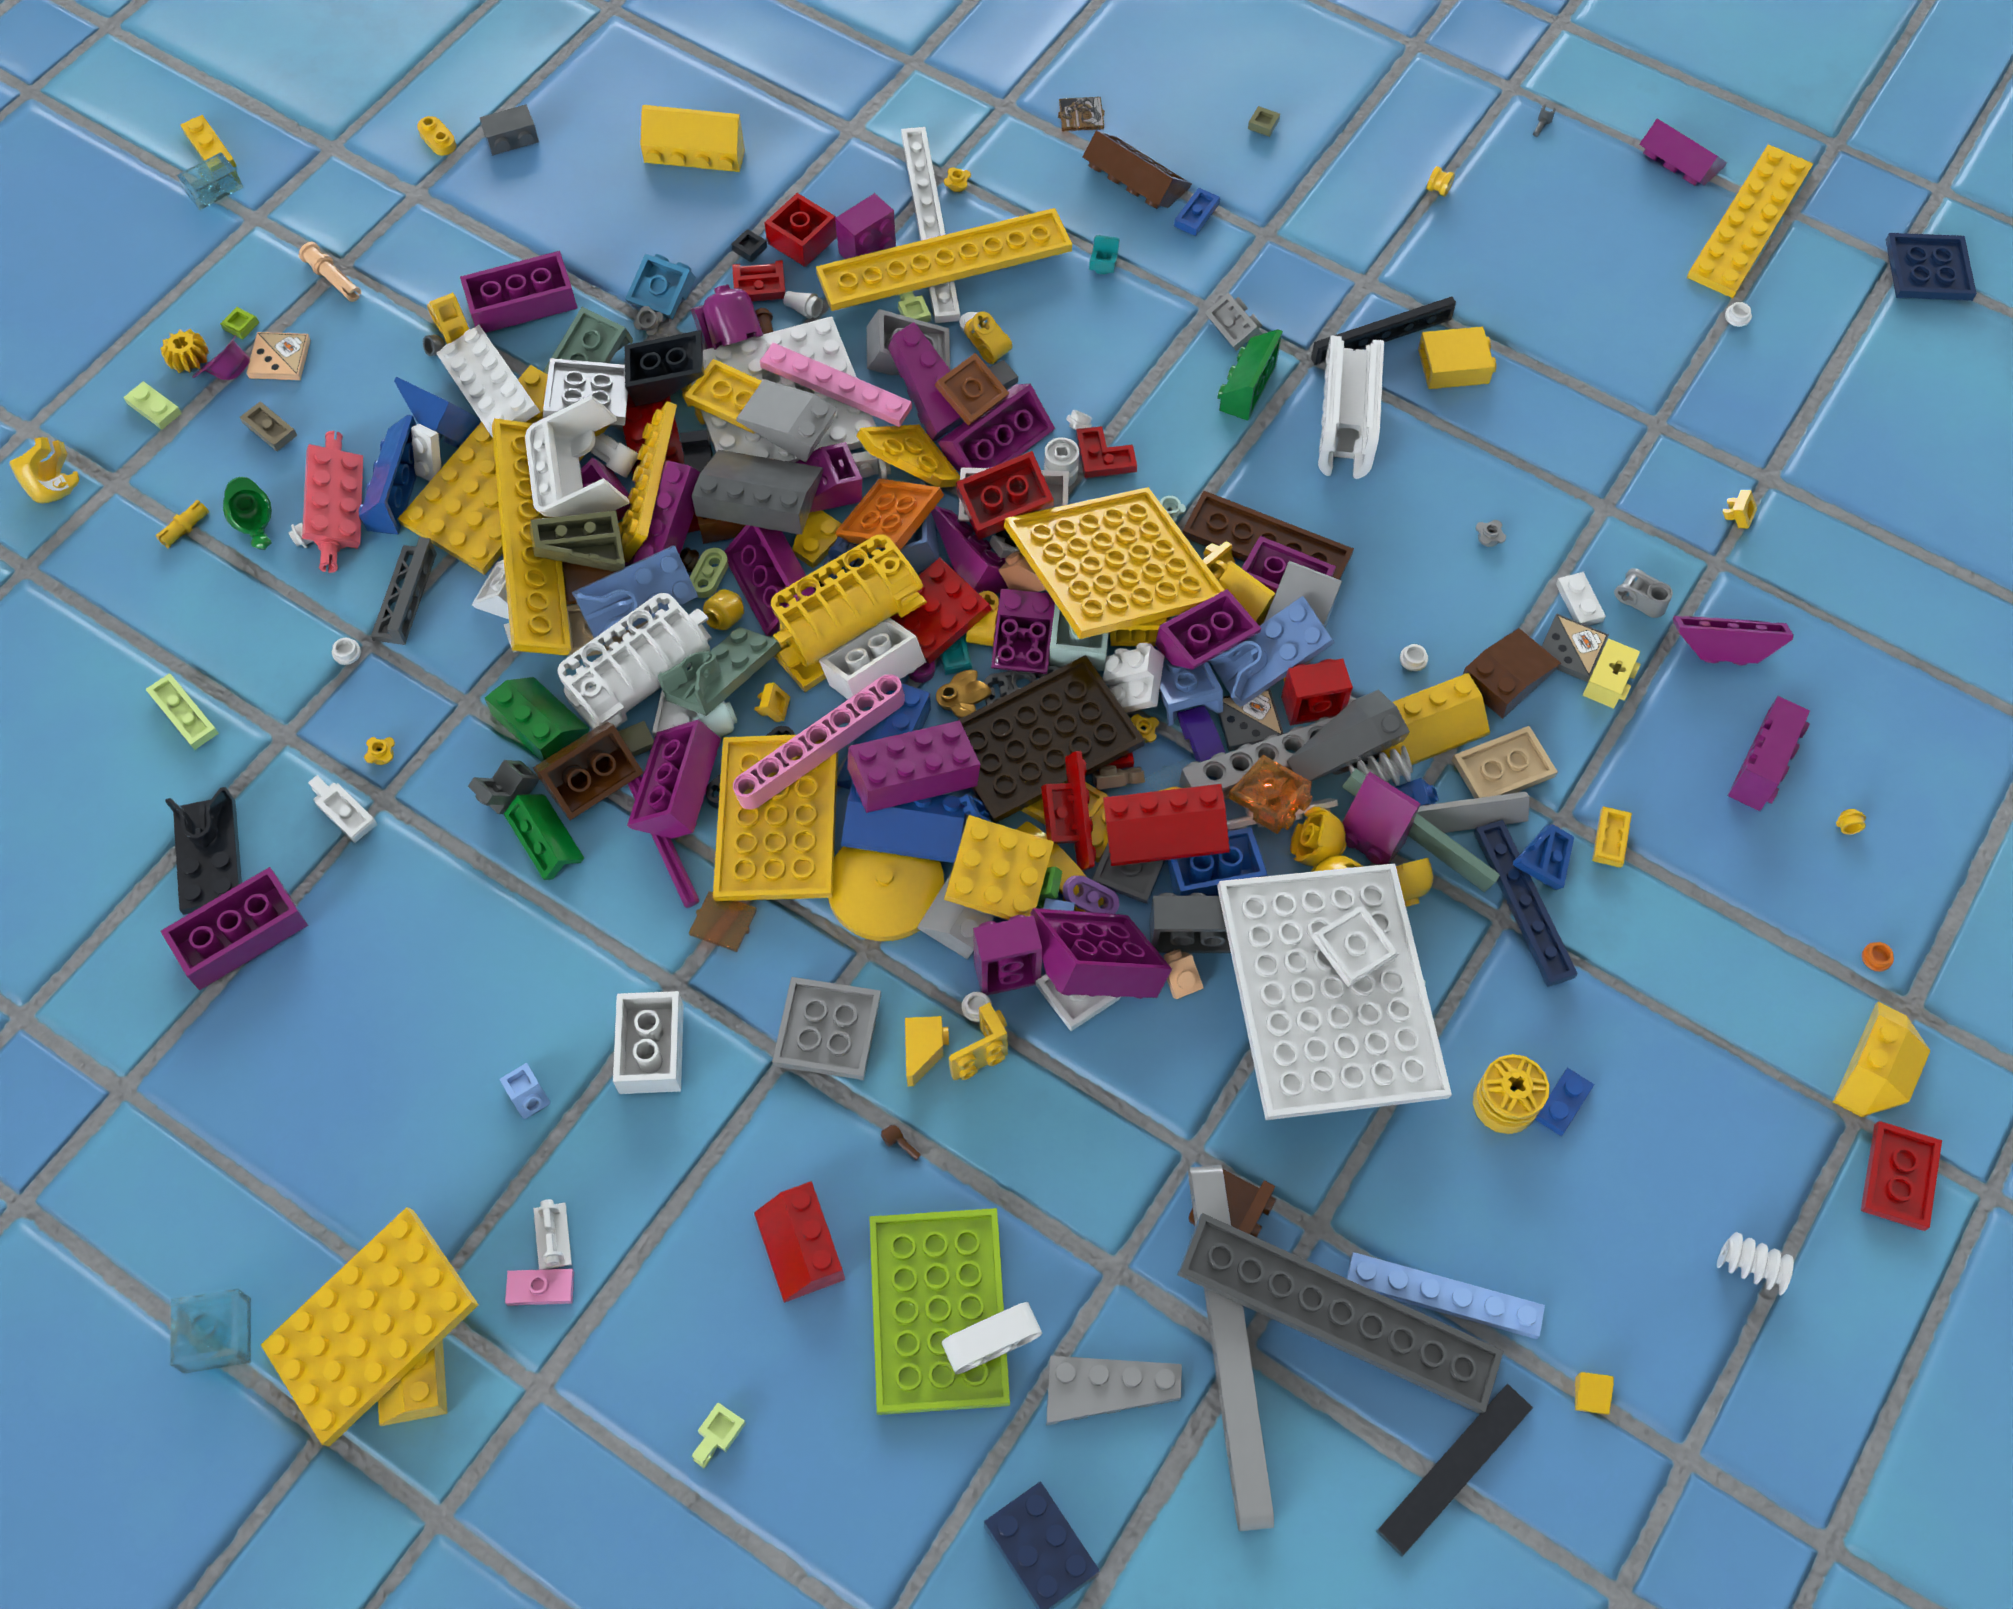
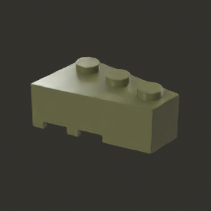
(580, 540)

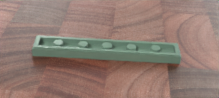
(1440, 844)

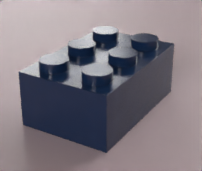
(1041, 1548)

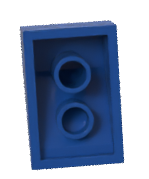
(438, 413)

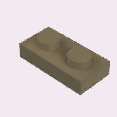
(268, 426)

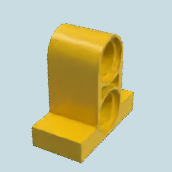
(448, 317)

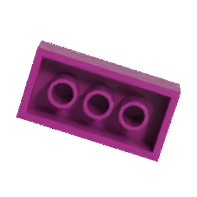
(519, 292)
(913, 766)
(233, 928)

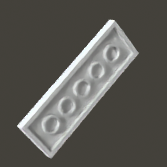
(486, 379)

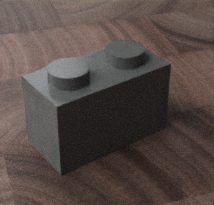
(509, 129)

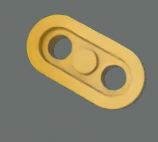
(436, 135)

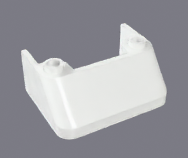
(554, 462)

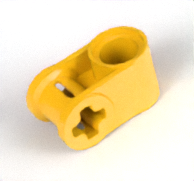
(988, 340)
(984, 631)

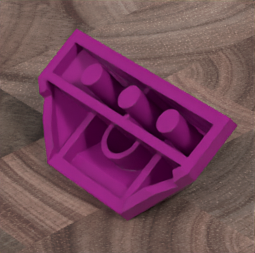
(1732, 638)

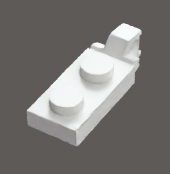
(342, 809)

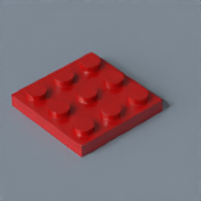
(949, 611)

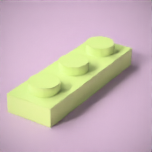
(182, 711)

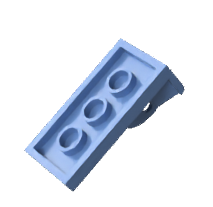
(625, 590)
(1263, 660)
(1188, 688)

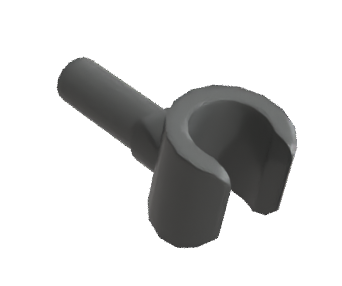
(1545, 117)

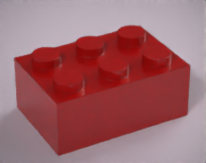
(1004, 492)

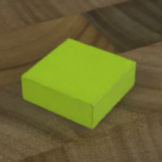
(239, 323)

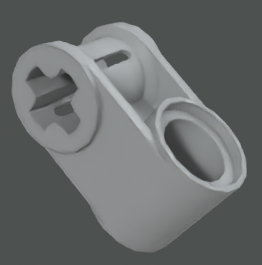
(1645, 594)

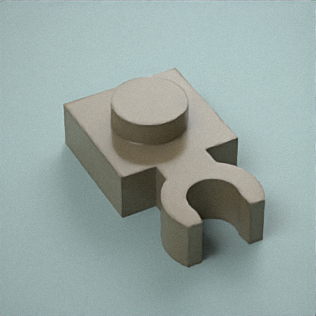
(1113, 777)

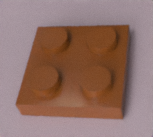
(971, 389)

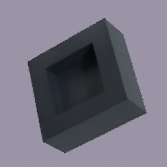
(749, 245)

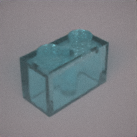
(210, 181)

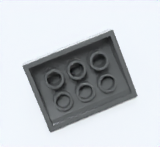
(756, 491)

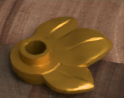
(966, 693)

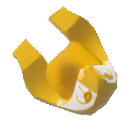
(44, 479)

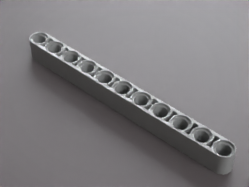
(1234, 1374)

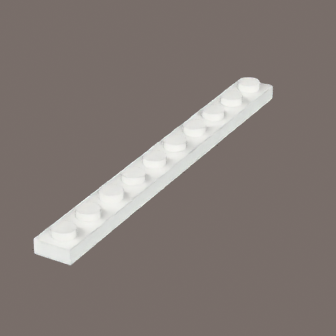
(928, 214)

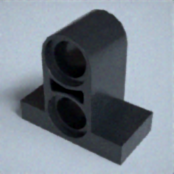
(696, 449)

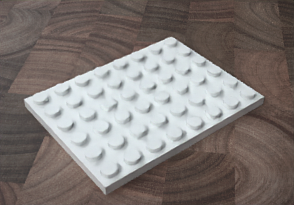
(1309, 1033)

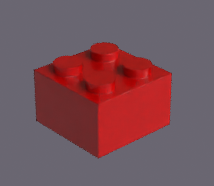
(801, 229)
(1316, 691)

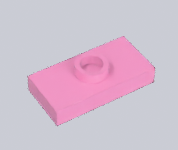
(539, 1287)

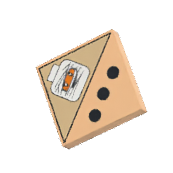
(278, 356)

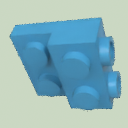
(660, 285)

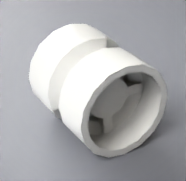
(1062, 455)

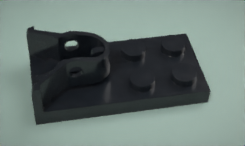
(206, 849)

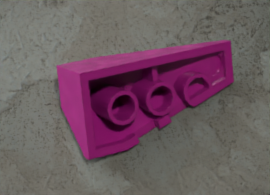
(969, 556)

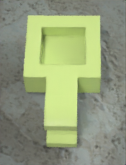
(914, 307)
(718, 1431)

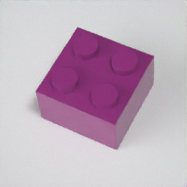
(866, 228)

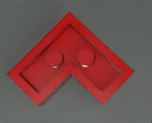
(1103, 460)

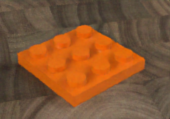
(890, 510)

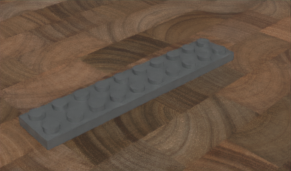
(1341, 1313)

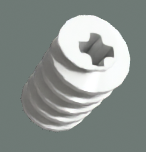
(1388, 768)
(1757, 1261)

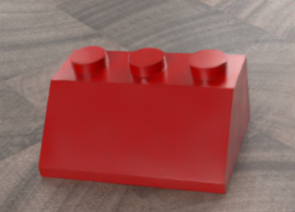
(799, 1242)

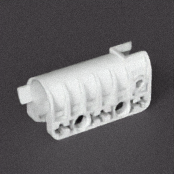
(1351, 405)
(632, 666)

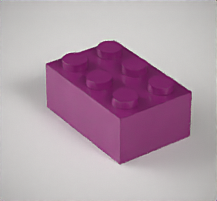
(1007, 954)

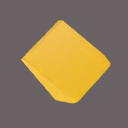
(1593, 1392)

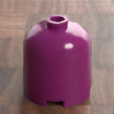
(730, 316)

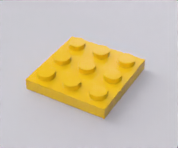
(998, 869)

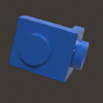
(1420, 791)

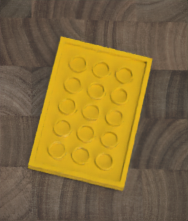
(784, 843)
(368, 1326)

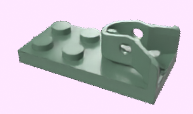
(591, 339)
(718, 671)

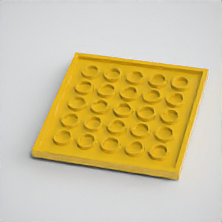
(1113, 561)

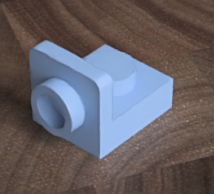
(525, 1091)

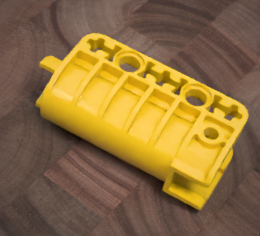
(846, 604)

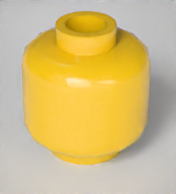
(723, 609)

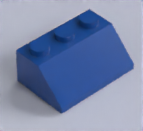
(1204, 872)

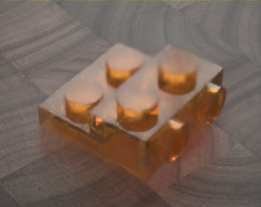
(1272, 794)

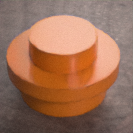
(1877, 956)

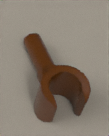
(892, 1135)

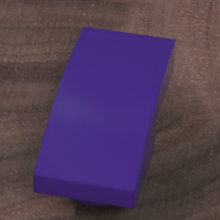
(1201, 732)

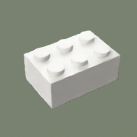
(877, 652)
(648, 1042)

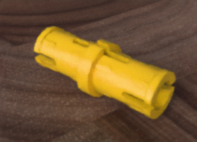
(182, 524)

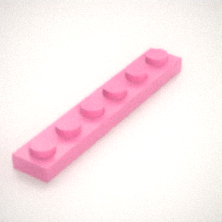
(836, 384)

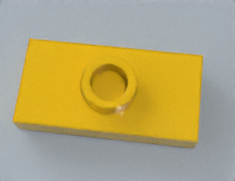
(1612, 837)

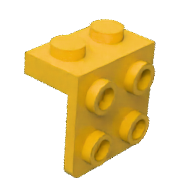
(984, 1052)

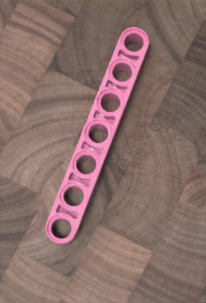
(814, 754)

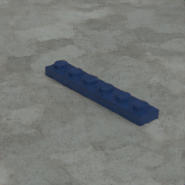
(1525, 904)

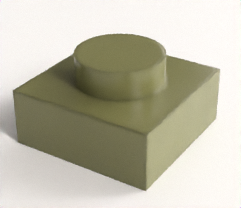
(1264, 121)

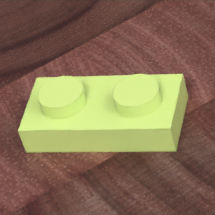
(152, 405)

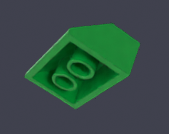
(1250, 375)
(535, 716)

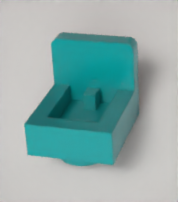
(1104, 254)

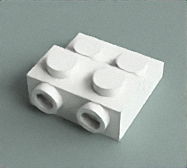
(1135, 676)

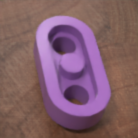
(1089, 895)

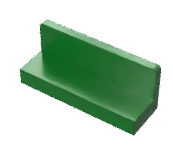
(542, 834)

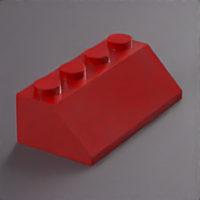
(1166, 824)

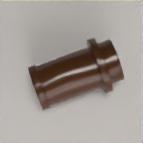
(765, 318)

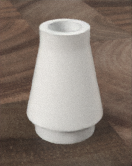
(804, 303)

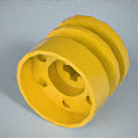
(1499, 1105)

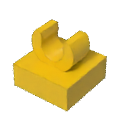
(1741, 509)
(773, 702)

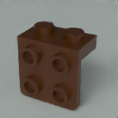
(1246, 1203)

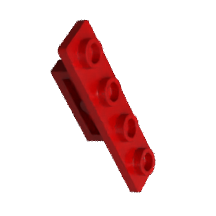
(1068, 812)

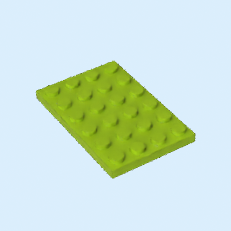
(927, 1283)

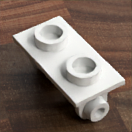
(552, 1235)

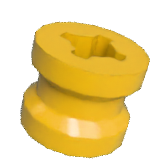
(1440, 181)

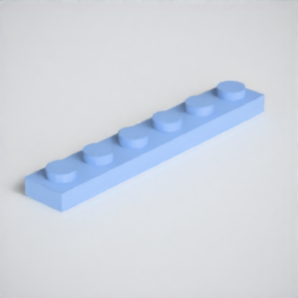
(1447, 1295)

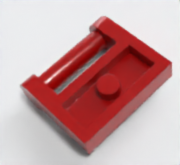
(760, 281)

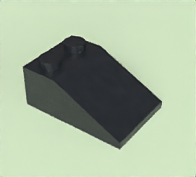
(662, 366)

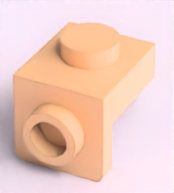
(1184, 975)

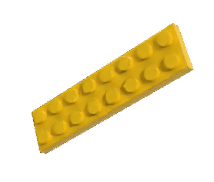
(1749, 221)

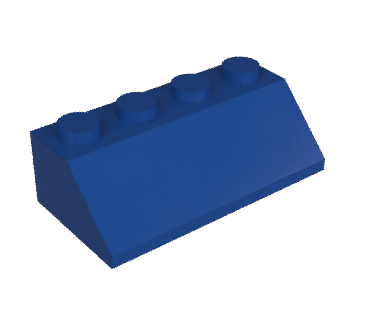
(391, 480)
(907, 718)
(914, 829)

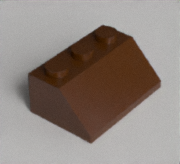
(588, 770)

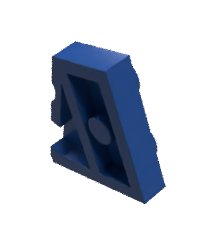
(1547, 856)

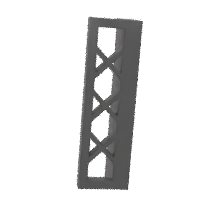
(408, 596)

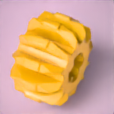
(184, 350)

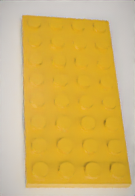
(462, 499)

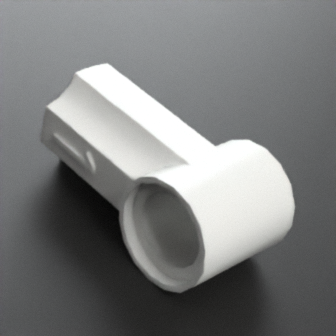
(615, 454)

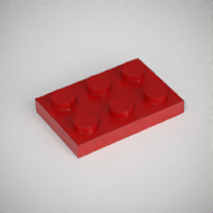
(1901, 1175)

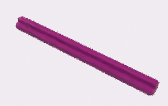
(672, 860)

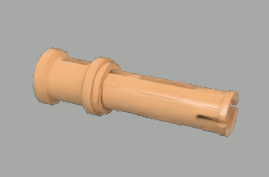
(323, 265)

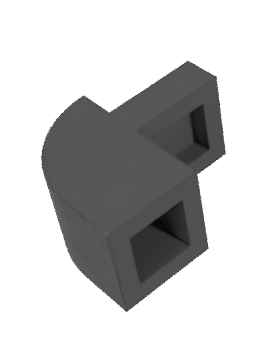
(510, 780)

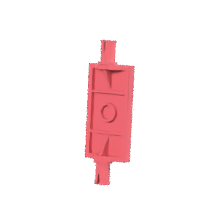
(332, 499)

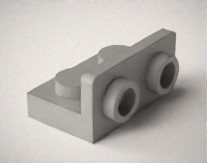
(1233, 321)

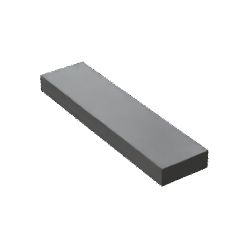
(1477, 812)

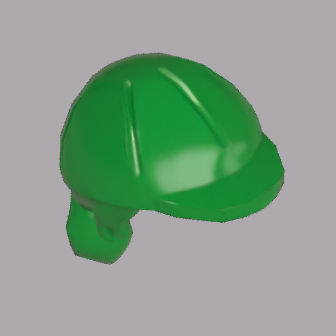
(248, 510)

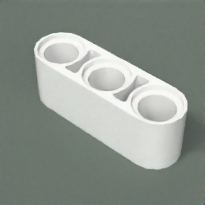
(991, 1338)

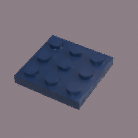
(1930, 266)

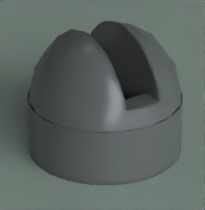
(433, 344)

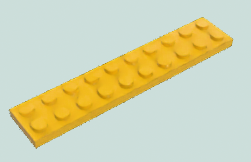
(943, 259)
(532, 583)

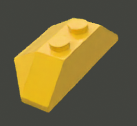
(1883, 1064)

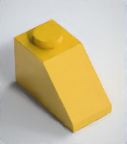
(923, 1045)

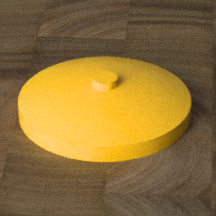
(882, 892)

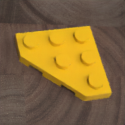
(911, 451)

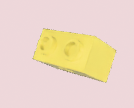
(1611, 674)

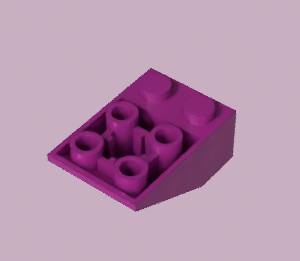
(840, 478)
(1023, 631)

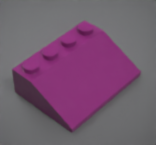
(1099, 955)

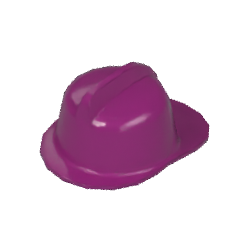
(228, 363)

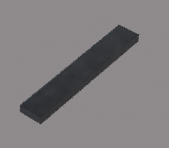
(1390, 327)
(1454, 1470)

